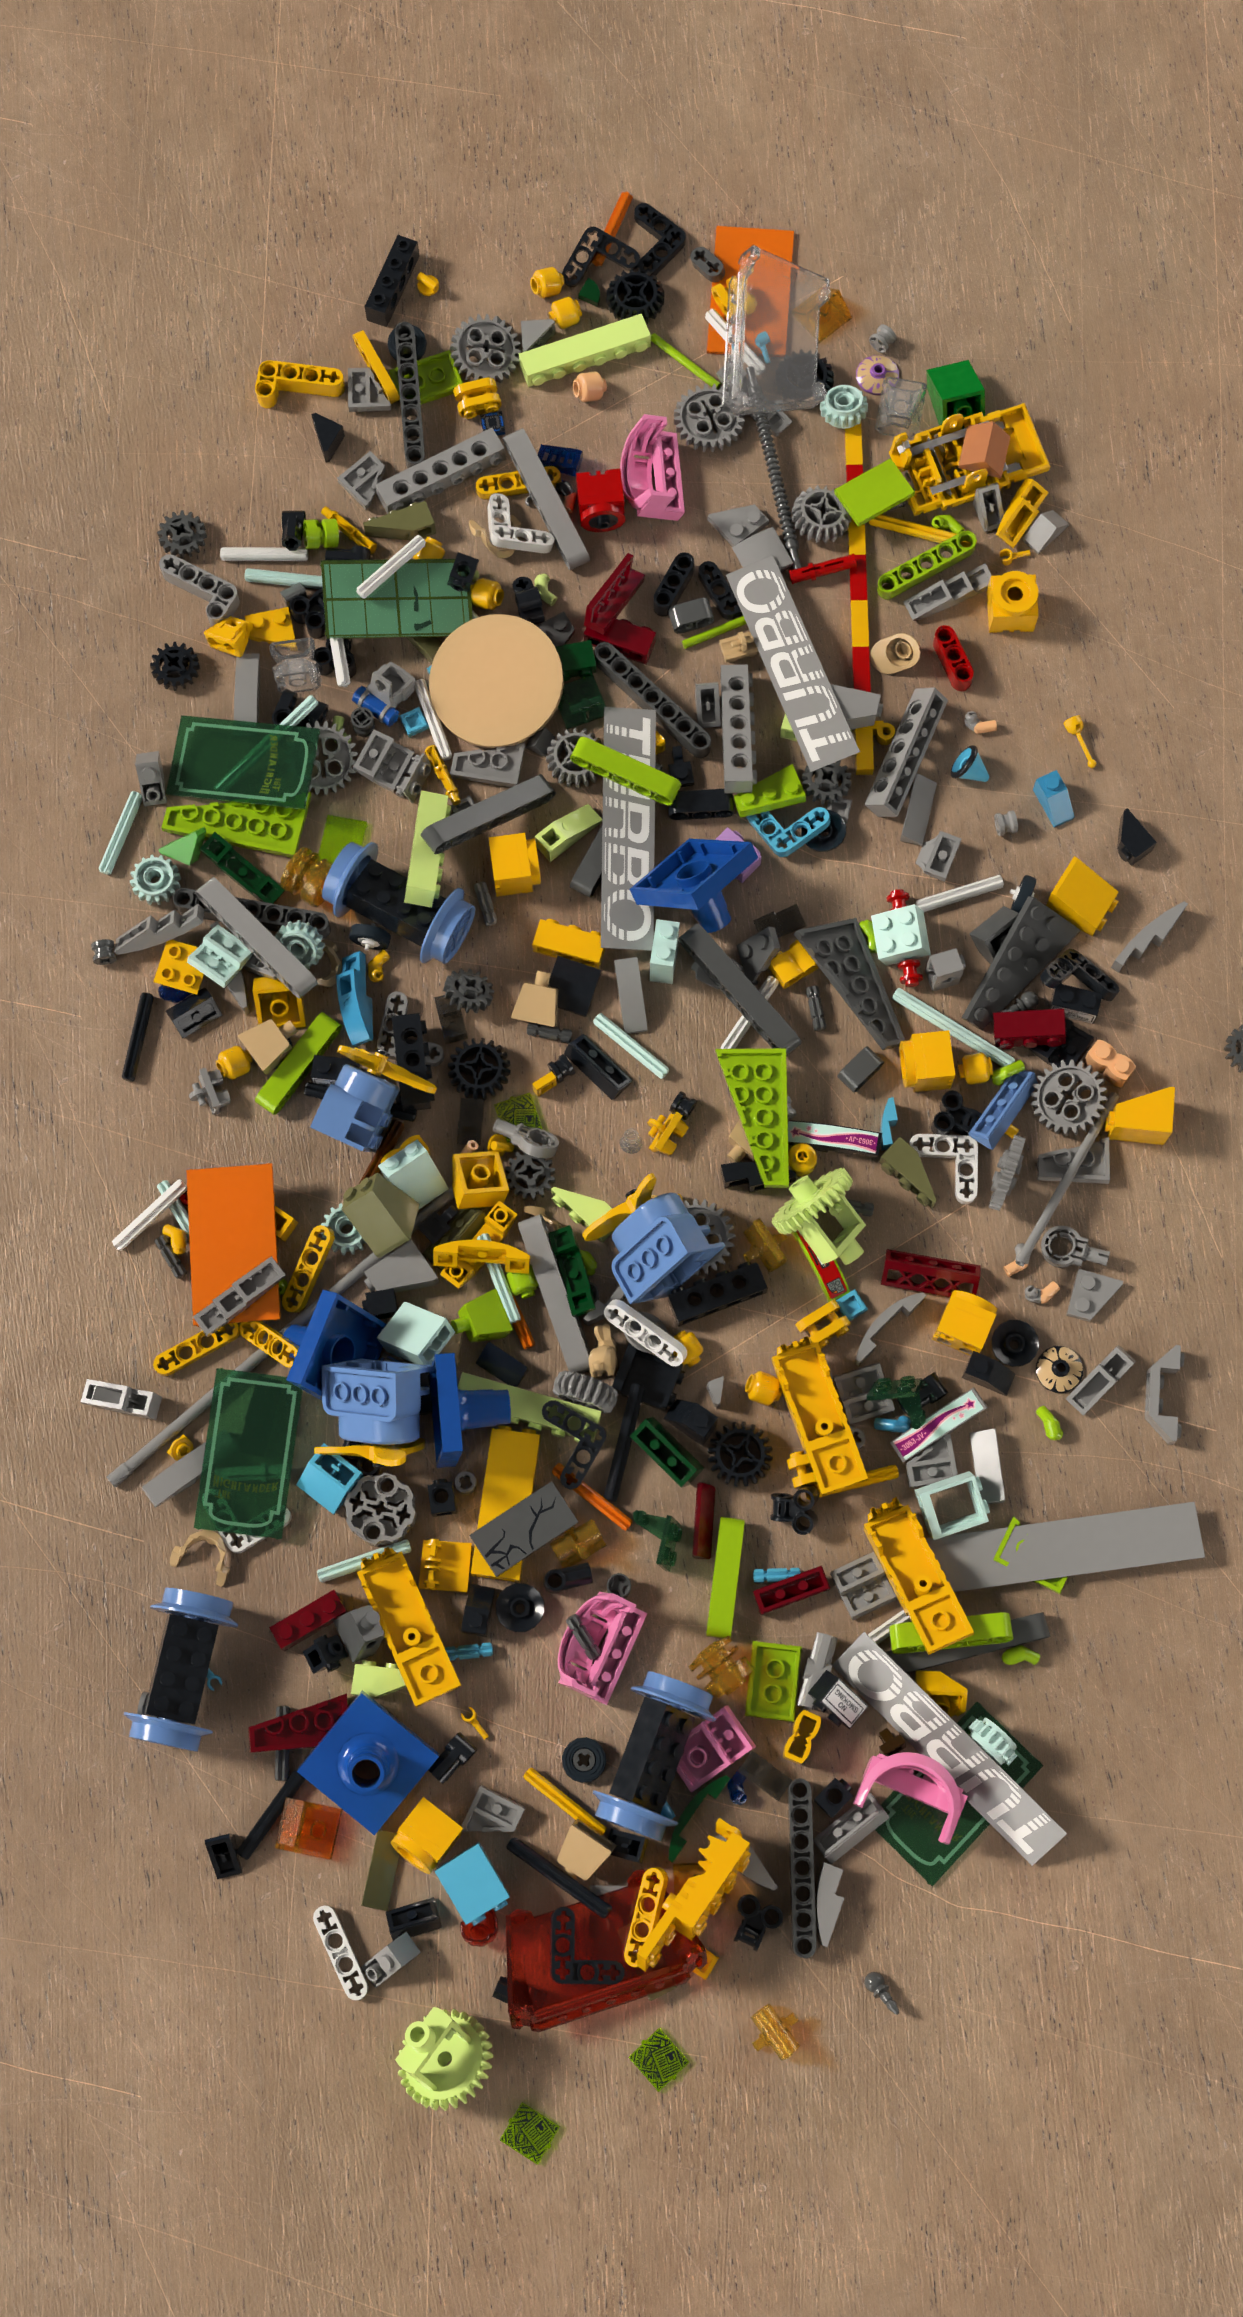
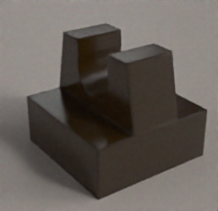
(891, 1744)

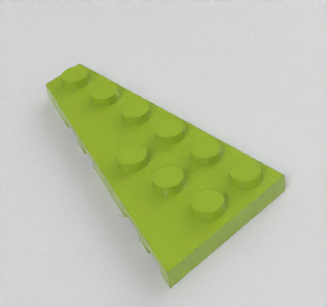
(242, 824)
(760, 1096)

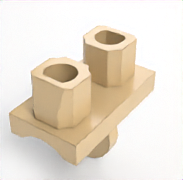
(738, 647)

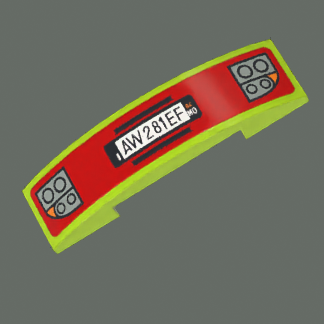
(829, 1274)

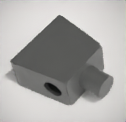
(360, 1632)

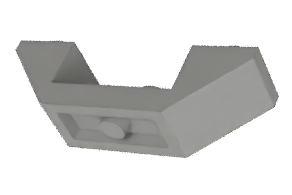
(1165, 1426)

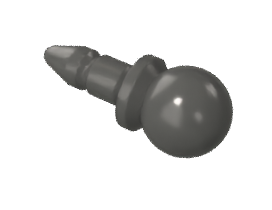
(1028, 1001)
(875, 1983)

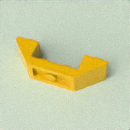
(497, 1226)

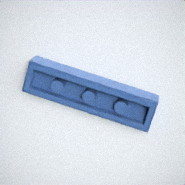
(1003, 1109)

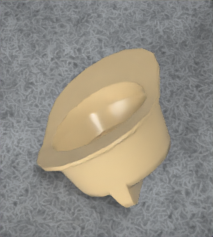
(895, 653)

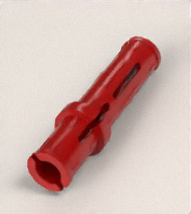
(828, 567)

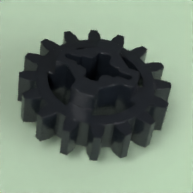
(172, 674)

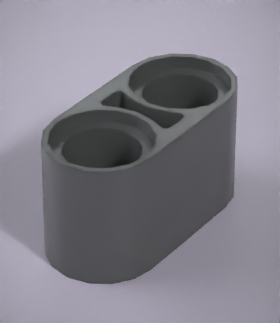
(691, 615)
(860, 1069)

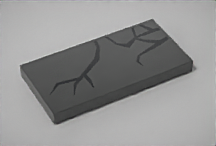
(524, 1529)

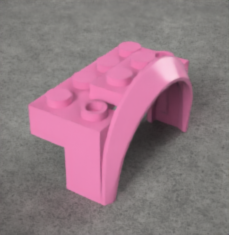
(636, 473)
(623, 1628)
(897, 1774)

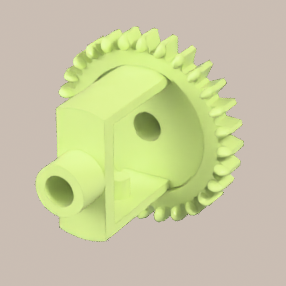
(809, 1199)
(431, 2047)

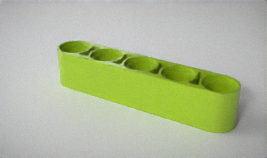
(932, 556)
(625, 771)
(298, 1063)
(725, 1577)
(987, 1629)

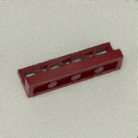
(613, 596)
(929, 1266)

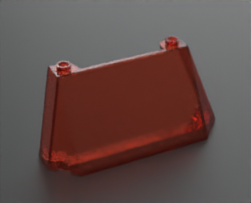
(544, 2004)

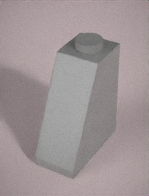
(858, 706)
(401, 1270)

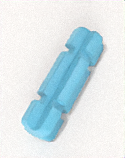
(774, 1574)
(469, 1651)

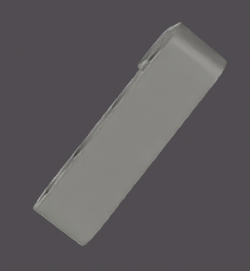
(176, 572)

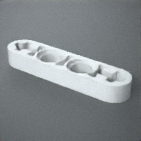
(647, 1329)
(344, 1950)

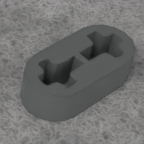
(710, 261)

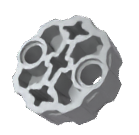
(362, 1525)

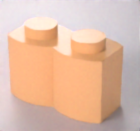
(1113, 1066)

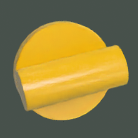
(427, 284)
(499, 1143)
(180, 1447)

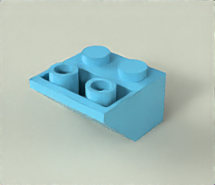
(329, 1480)

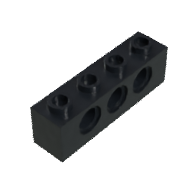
(392, 281)
(404, 1027)
(686, 1313)

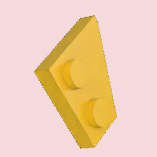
(271, 626)

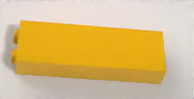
(507, 1482)

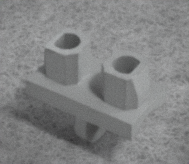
(208, 1081)

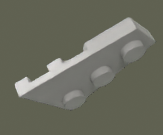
(493, 766)
(1094, 1168)

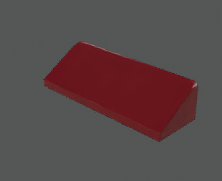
(703, 1521)
(791, 1590)

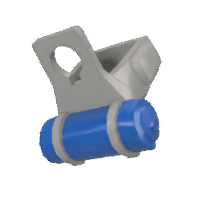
(384, 693)

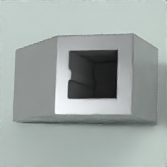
(151, 778)
(390, 1959)

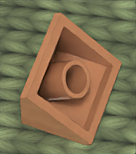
(984, 447)

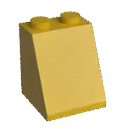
(1083, 897)
(1143, 1118)

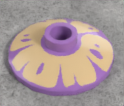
(869, 379)

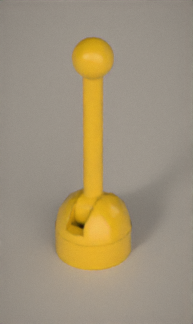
(1074, 726)

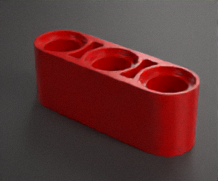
(953, 648)

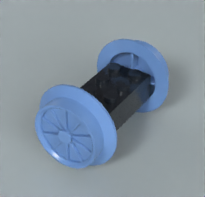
(379, 895)
(181, 1668)
(653, 1754)

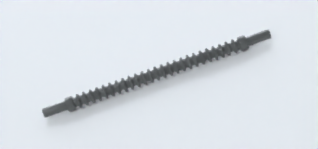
(773, 468)

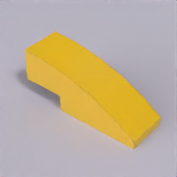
(1021, 512)

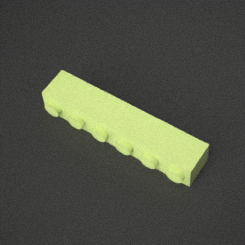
(585, 350)
(424, 864)
(528, 1405)

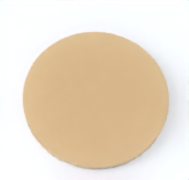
(496, 681)

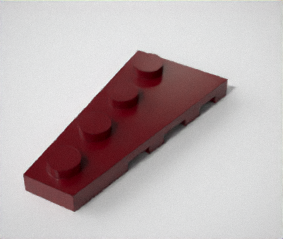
(297, 1729)

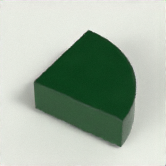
(590, 292)

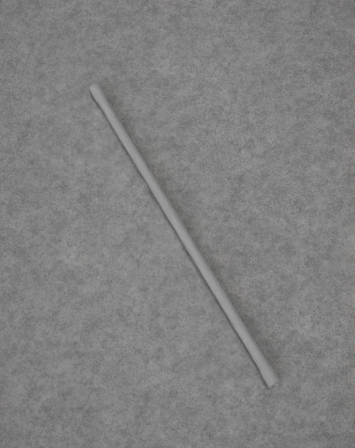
(126, 1469)

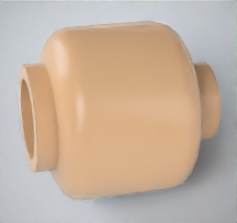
(589, 386)

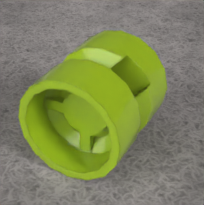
(320, 533)

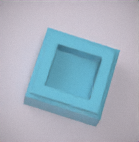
(414, 722)
(851, 1305)

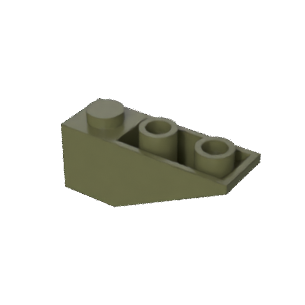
(402, 523)
(907, 1167)

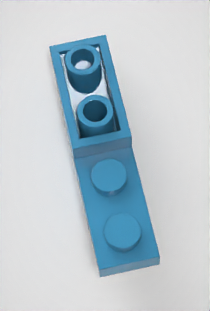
(353, 1002)

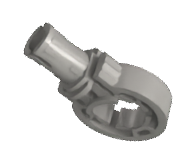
(526, 1137)
(1073, 1257)

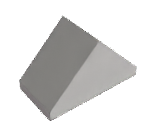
(536, 333)
(989, 506)
(1044, 530)
(707, 704)

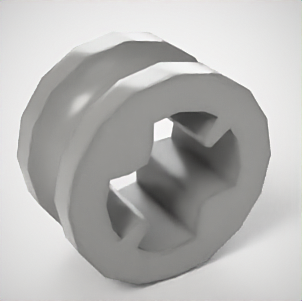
(473, 1481)

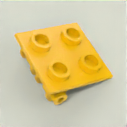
(175, 970)
(445, 1565)

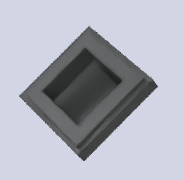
(291, 592)
(540, 742)

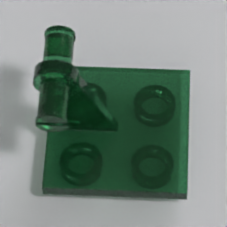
(581, 702)
(906, 1391)
(665, 1529)

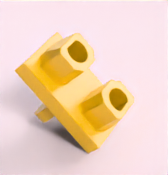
(672, 1125)

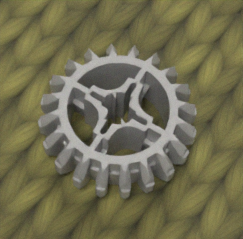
(808, 515)
(564, 770)
(585, 1391)

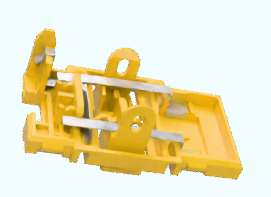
(925, 456)

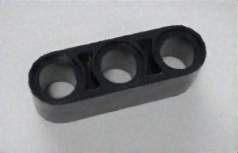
(674, 575)
(702, 805)

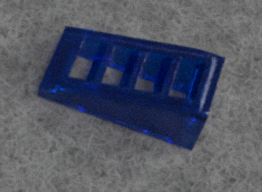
(568, 453)

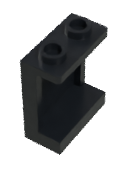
(650, 1372)

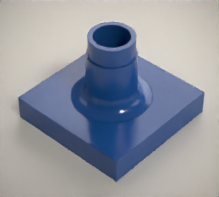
(694, 879)
(334, 1335)
(460, 1410)
(371, 1734)

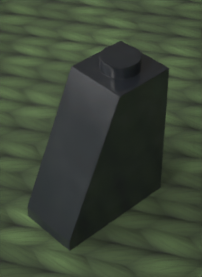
(692, 1420)

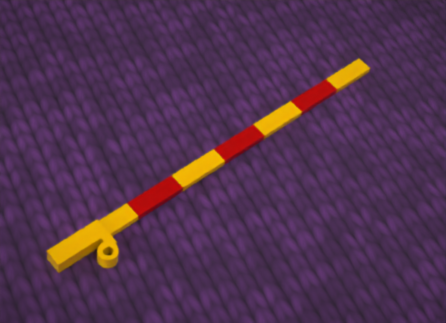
(859, 615)

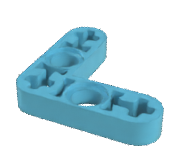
(781, 835)

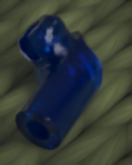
(171, 994)
(736, 1789)

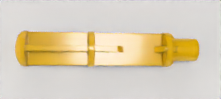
(349, 530)
(442, 773)

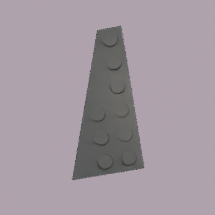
(1028, 947)
(849, 966)

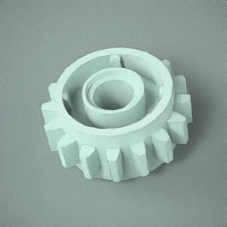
(844, 406)
(152, 868)
(307, 937)
(343, 1242)
(993, 1741)

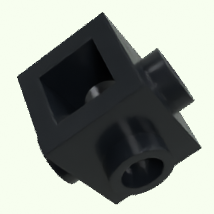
(330, 1652)

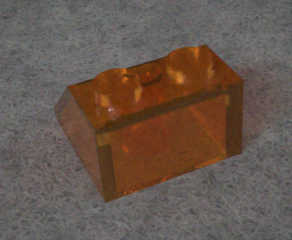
(308, 1828)

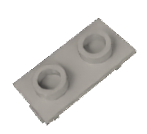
(419, 770)

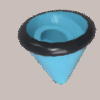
(969, 766)

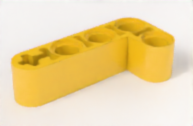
(332, 386)

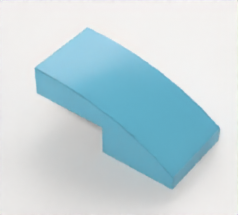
(888, 1120)

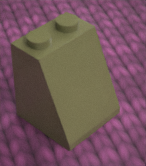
(380, 1213)

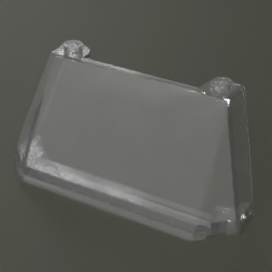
(772, 336)

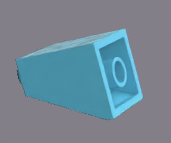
(473, 1884)

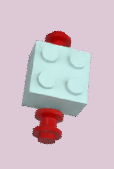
(902, 937)

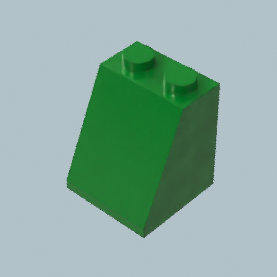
(955, 390)

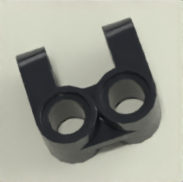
(286, 705)

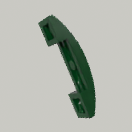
(241, 870)
(573, 1271)
(712, 1790)

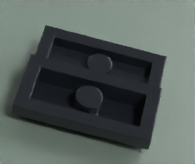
(574, 984)
(1075, 1048)

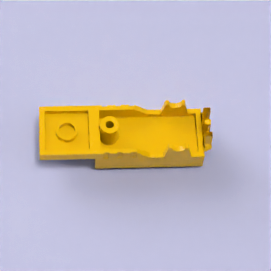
(818, 1415)
(916, 1576)
(408, 1626)
(700, 1894)

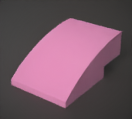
(713, 1748)

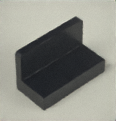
(194, 1012)

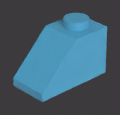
(1054, 798)

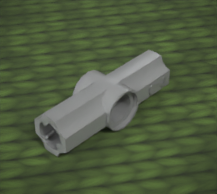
(816, 1665)

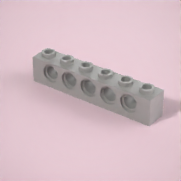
(446, 461)
(906, 752)
(737, 779)

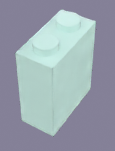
(664, 951)
(414, 1173)
(415, 1334)

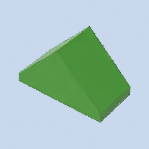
(185, 848)

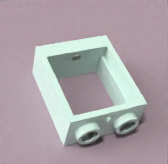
(981, 1507)

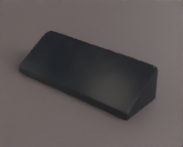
(597, 1066)

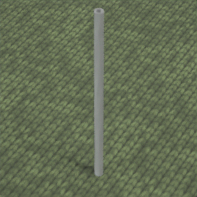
(1065, 1182)

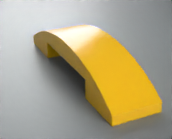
(481, 1251)

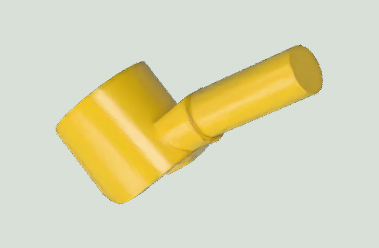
(1007, 552)
(475, 1723)

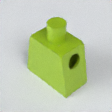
(483, 1318)

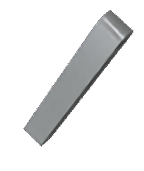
(546, 499)
(256, 938)
(551, 1283)

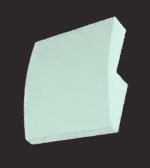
(220, 956)

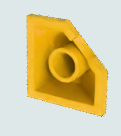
(944, 1691)

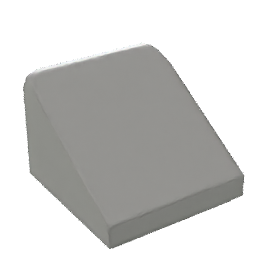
(715, 1390)

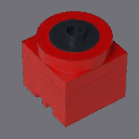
(600, 500)

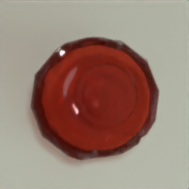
(481, 1933)

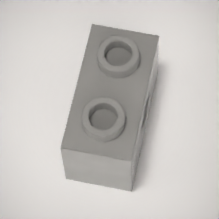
(945, 969)

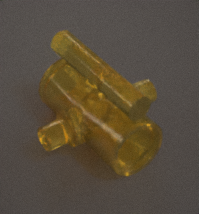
(765, 1246)
(578, 1544)
(775, 2032)

